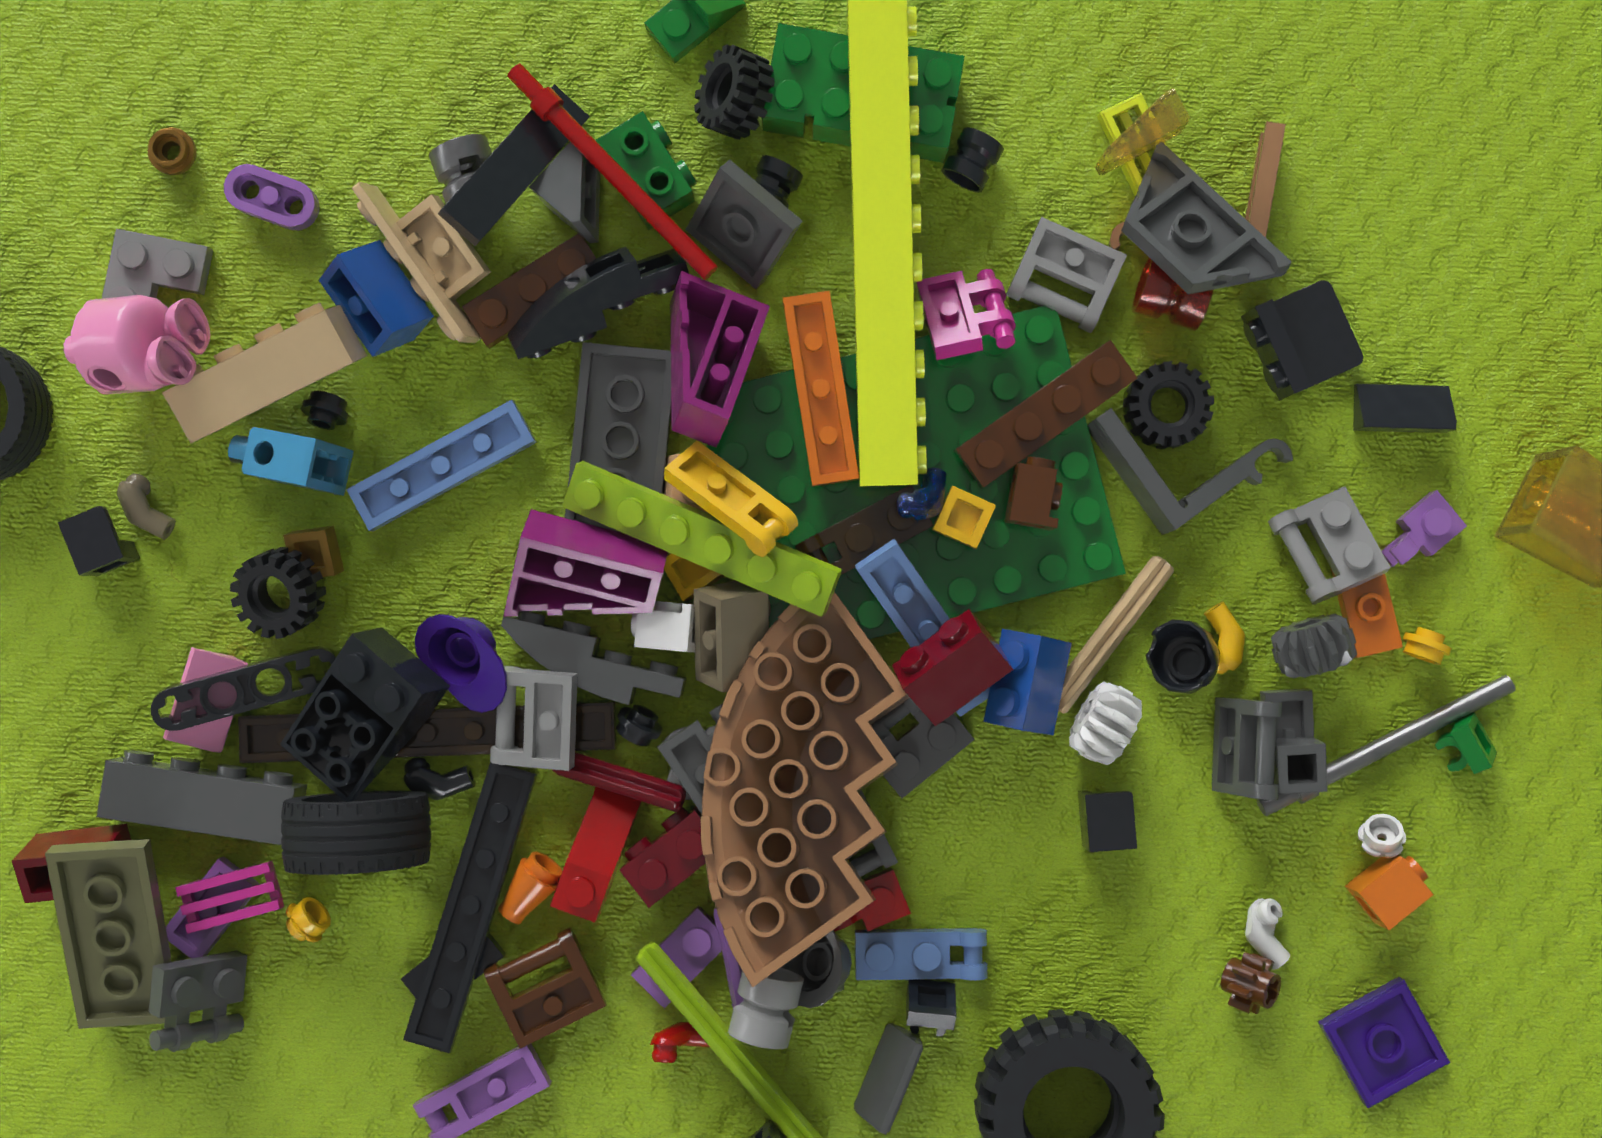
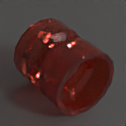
(1156, 297)

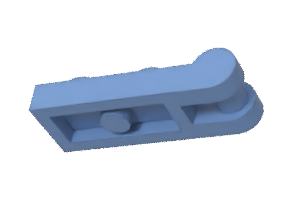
(919, 954)

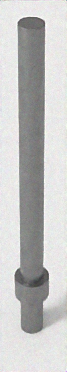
(1400, 738)

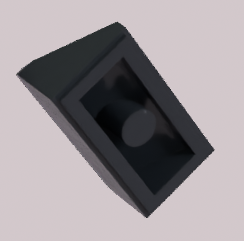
(1403, 408)

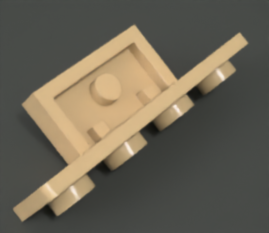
(433, 252)

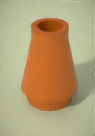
(530, 886)

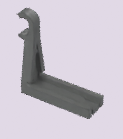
(1150, 488)

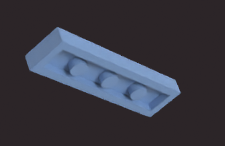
(441, 466)
(906, 599)

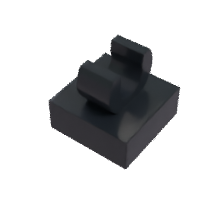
(930, 1005)

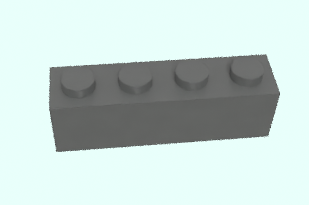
(196, 798)

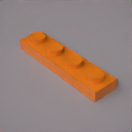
(820, 388)

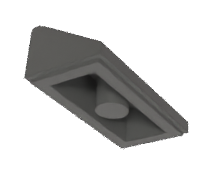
(888, 1077)

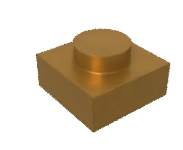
(319, 546)

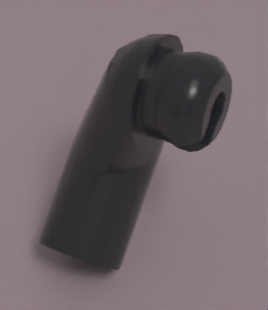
(438, 786)

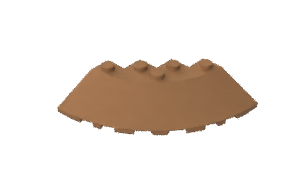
(789, 782)

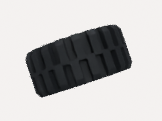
(1063, 1043)

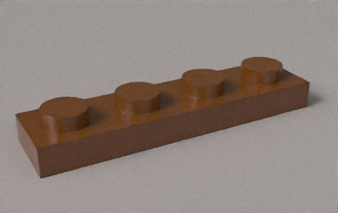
(1045, 414)

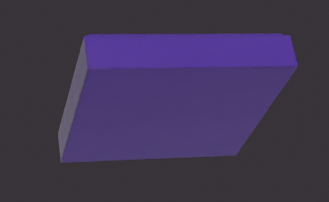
(1383, 1042)

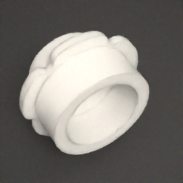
(1384, 827)

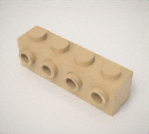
(265, 372)

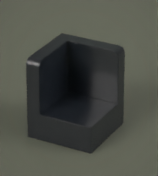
(95, 543)
(1107, 820)

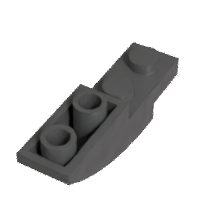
(576, 651)

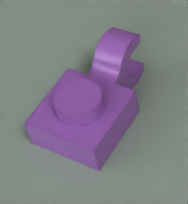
(1425, 527)

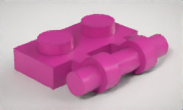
(951, 316)

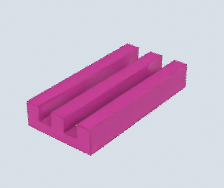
(191, 906)

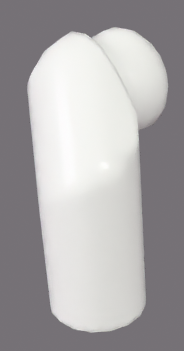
(1260, 930)

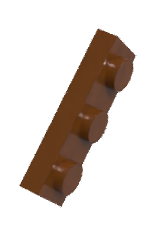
(502, 306)

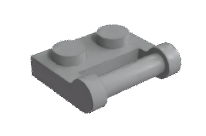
(1073, 261)
(1342, 539)
(547, 720)

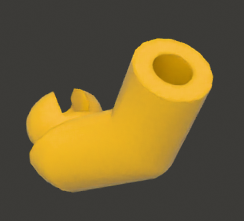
(1230, 635)

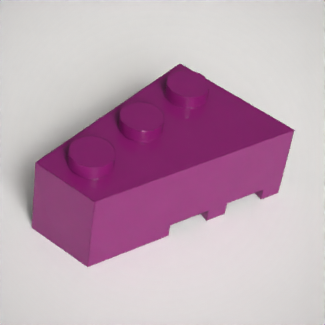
(710, 354)
(582, 568)

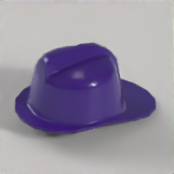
(465, 658)

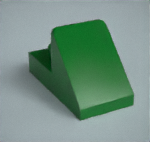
(687, 23)

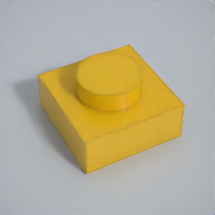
(964, 517)

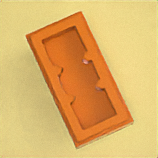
(1371, 617)

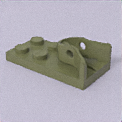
(109, 928)

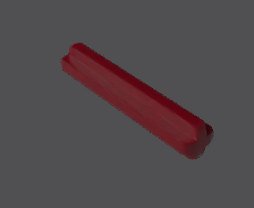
(626, 782)

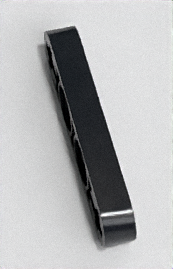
(244, 681)

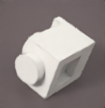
(665, 628)

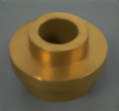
(162, 142)

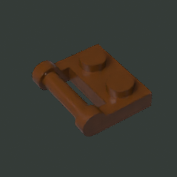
(552, 1001)

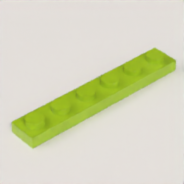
(699, 538)

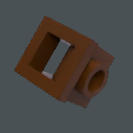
(1034, 494)

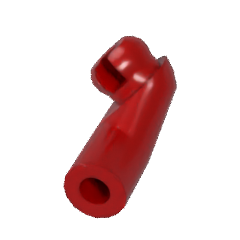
(667, 1040)

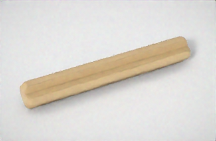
(1113, 629)

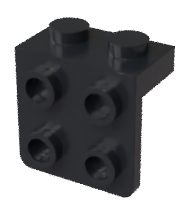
(1302, 339)

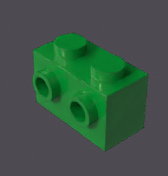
(643, 155)

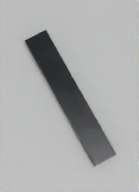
(470, 908)

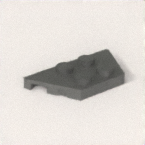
(1195, 231)

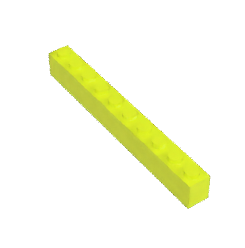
(884, 242)

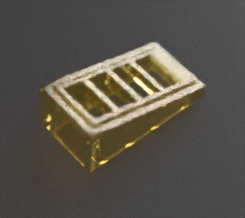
(1157, 124)

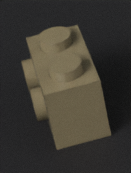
(727, 627)

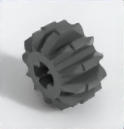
(1314, 646)

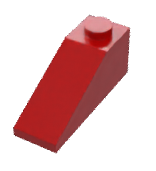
(595, 855)

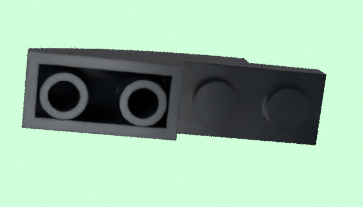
(575, 304)

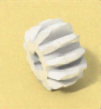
(1105, 723)

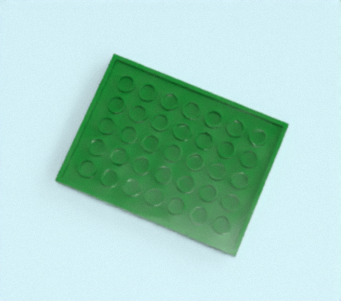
(961, 400)

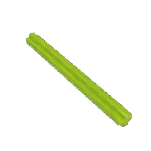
(727, 1048)

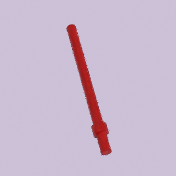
(550, 107)

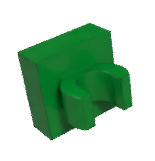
(1472, 743)

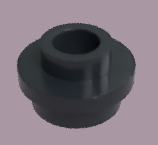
(325, 410)
(638, 725)

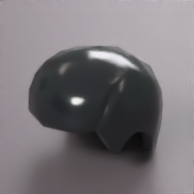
(1183, 656)

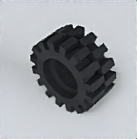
(734, 92)
(1192, 390)
(257, 602)

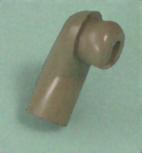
(137, 509)

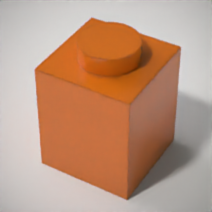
(1390, 889)

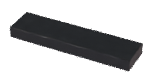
(507, 173)

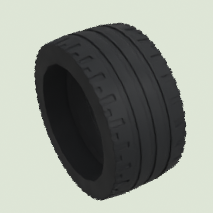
(27, 415)
(357, 836)

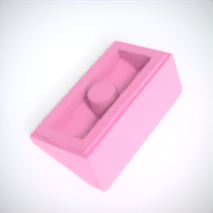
(213, 734)

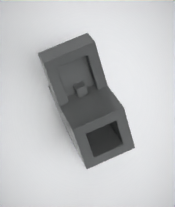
(1298, 755)

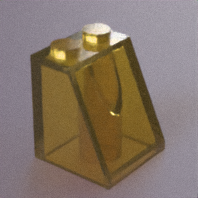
(1560, 514)

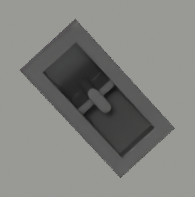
(572, 192)

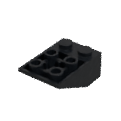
(363, 712)

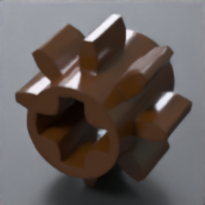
(1250, 983)

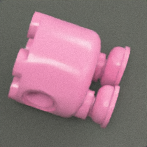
(136, 343)

